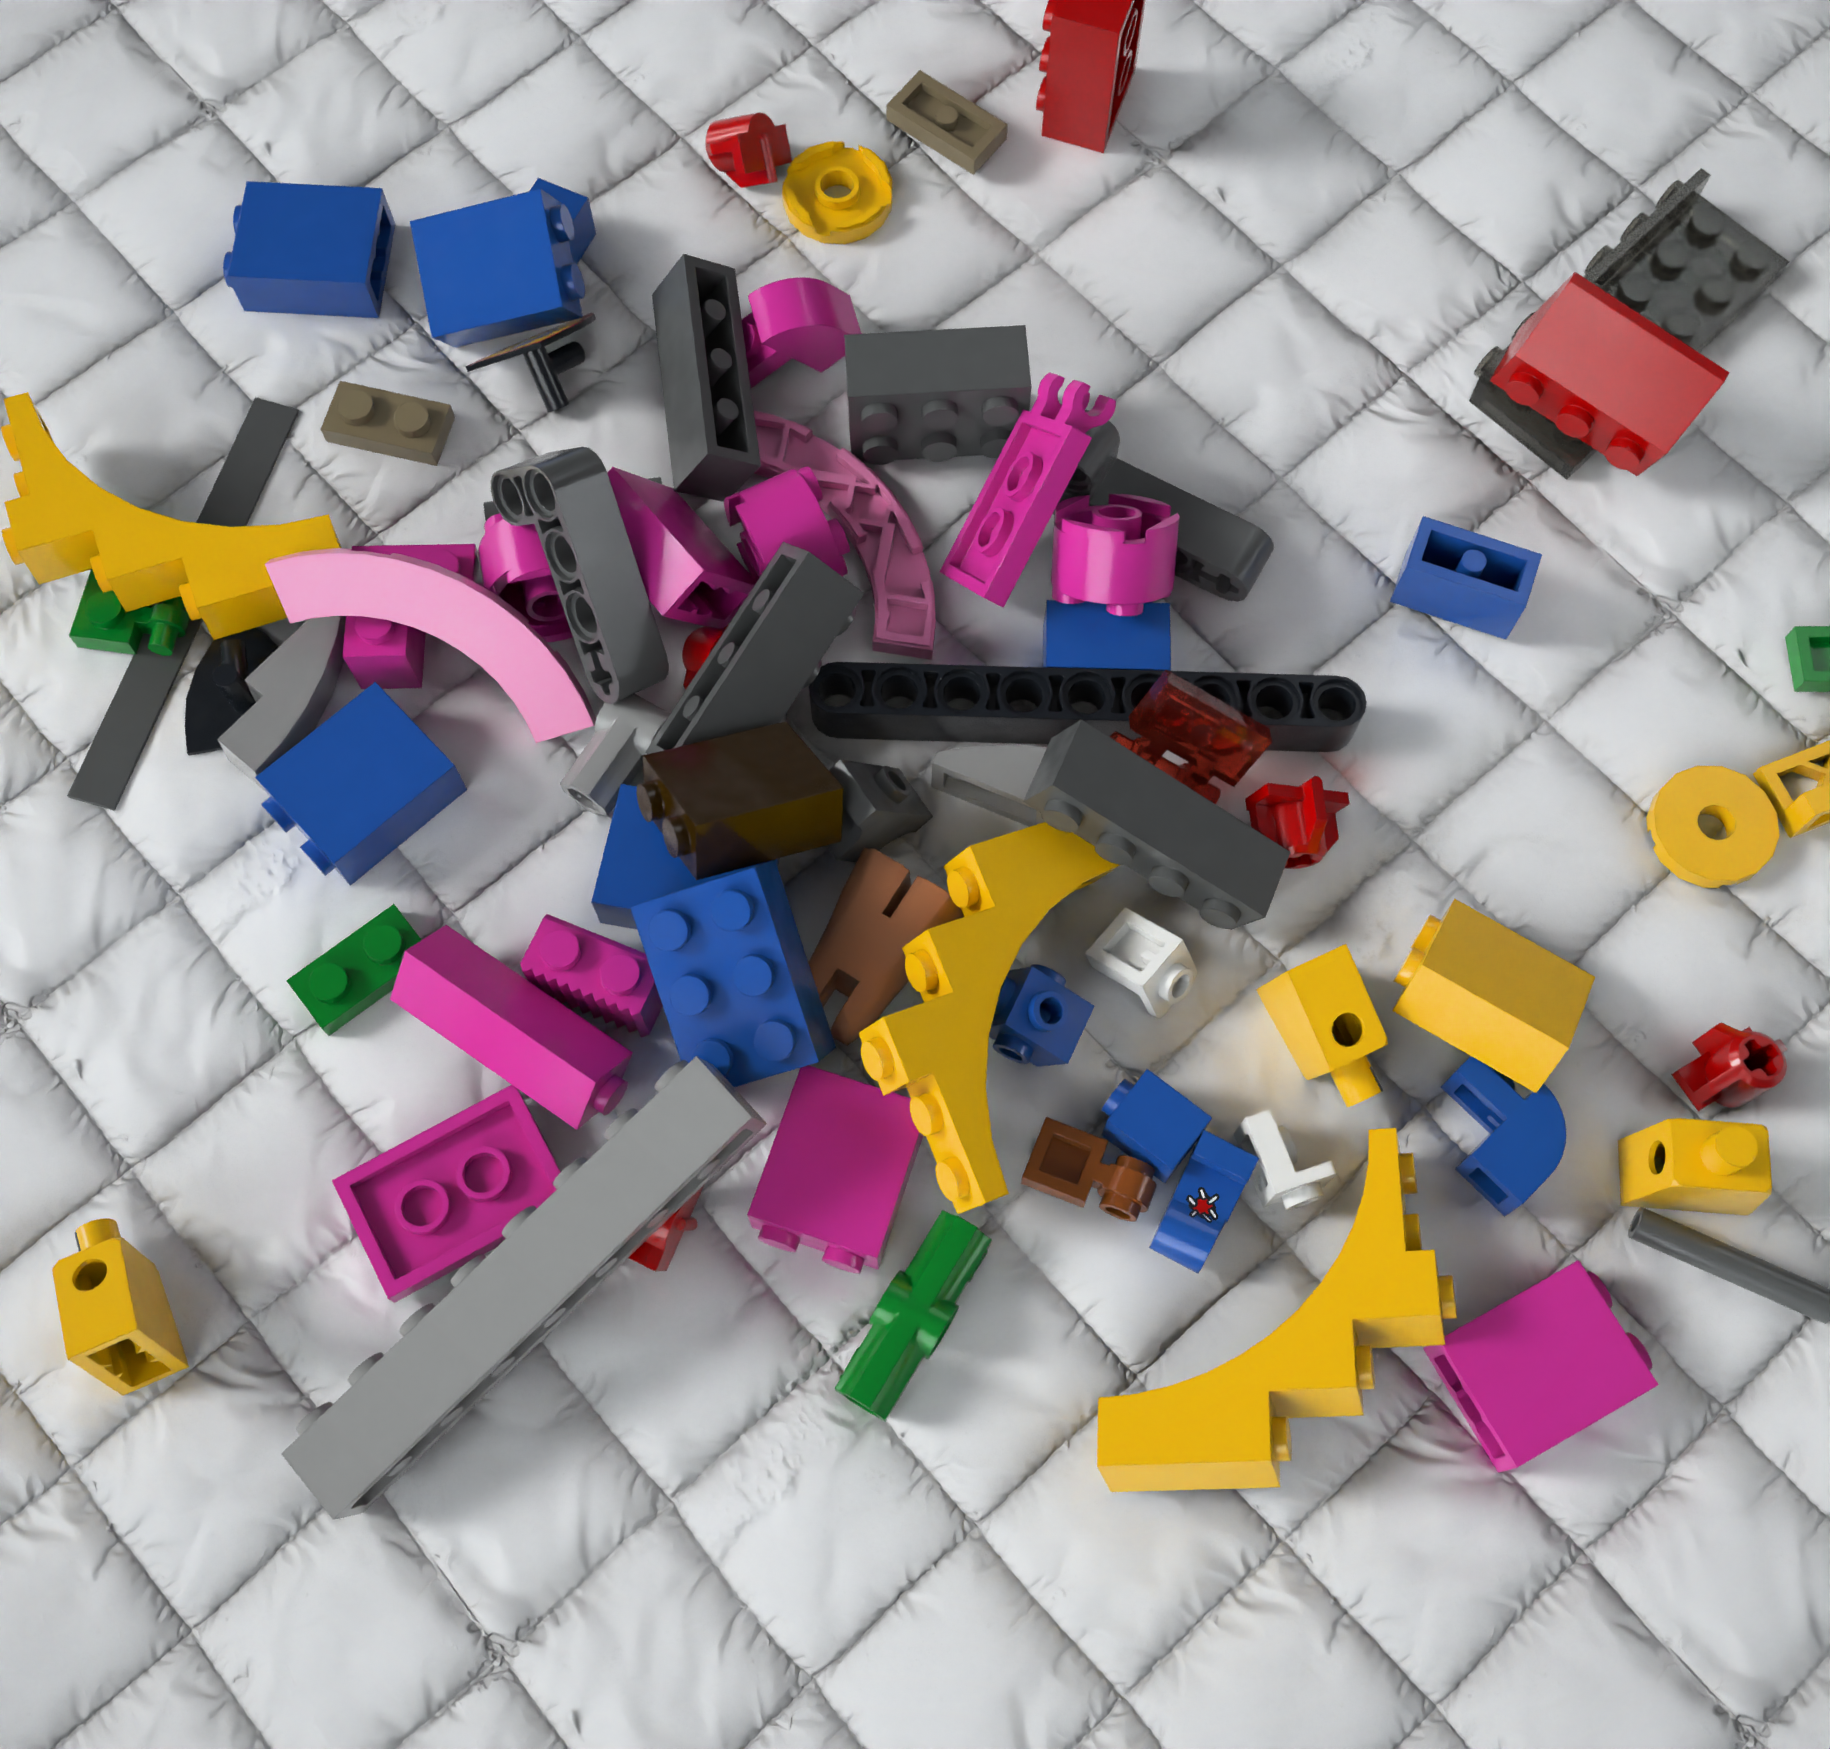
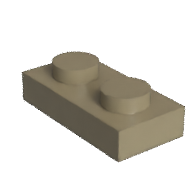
(946, 122)
(388, 423)

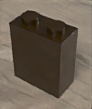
(741, 799)

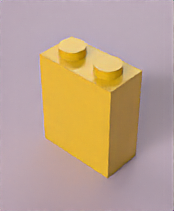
(1492, 994)

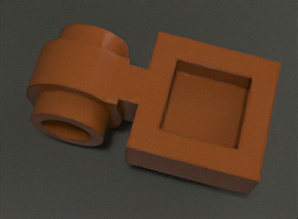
(1069, 1164)

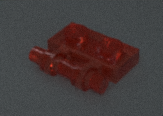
(1197, 729)

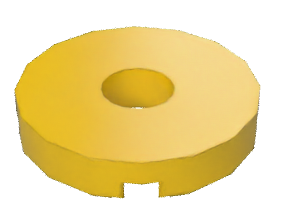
(842, 218)
(1732, 799)

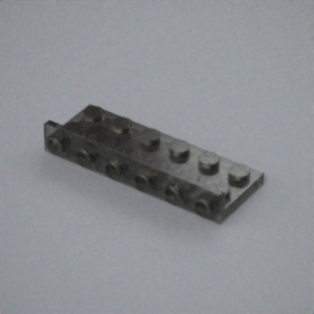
(1679, 269)

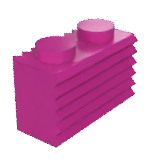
(593, 974)

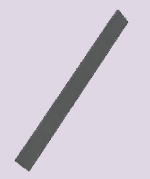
(151, 675)

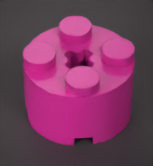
(786, 512)
(1114, 552)
(520, 575)

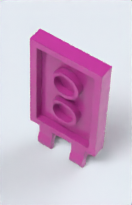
(1024, 488)

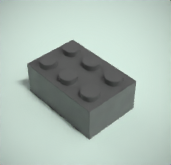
(935, 392)

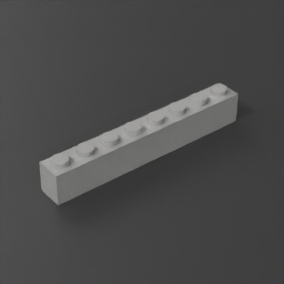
(522, 1288)

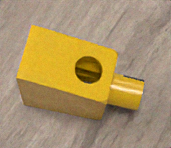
(1326, 1000)
(1705, 1167)
(116, 1311)

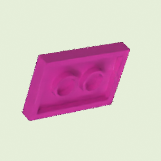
(448, 1192)

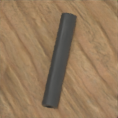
(1731, 1264)

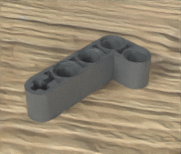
(1212, 544)
(590, 564)

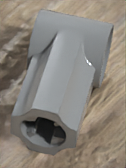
(613, 753)

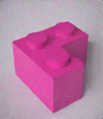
(390, 650)

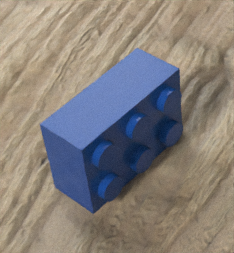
(735, 975)

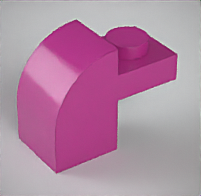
(798, 322)

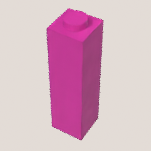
(512, 1027)

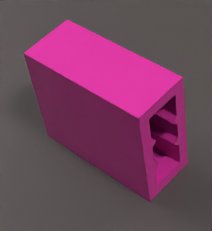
(678, 556)
(836, 1170)
(1542, 1366)

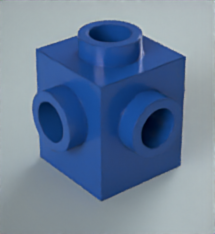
(1038, 1017)

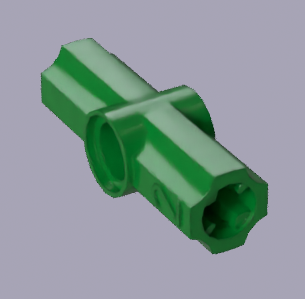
(913, 1315)

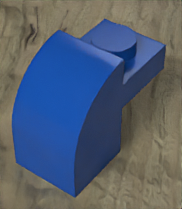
(1523, 1135)

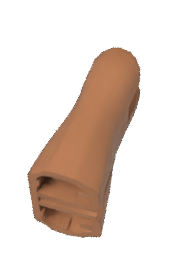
(865, 938)

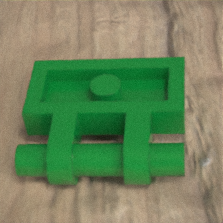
(106, 626)

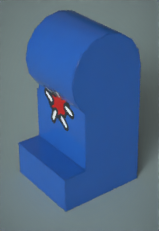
(1203, 1201)

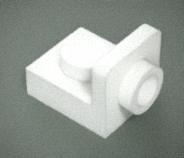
(1145, 961)
(1274, 1172)

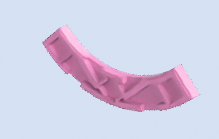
(873, 525)
(448, 608)

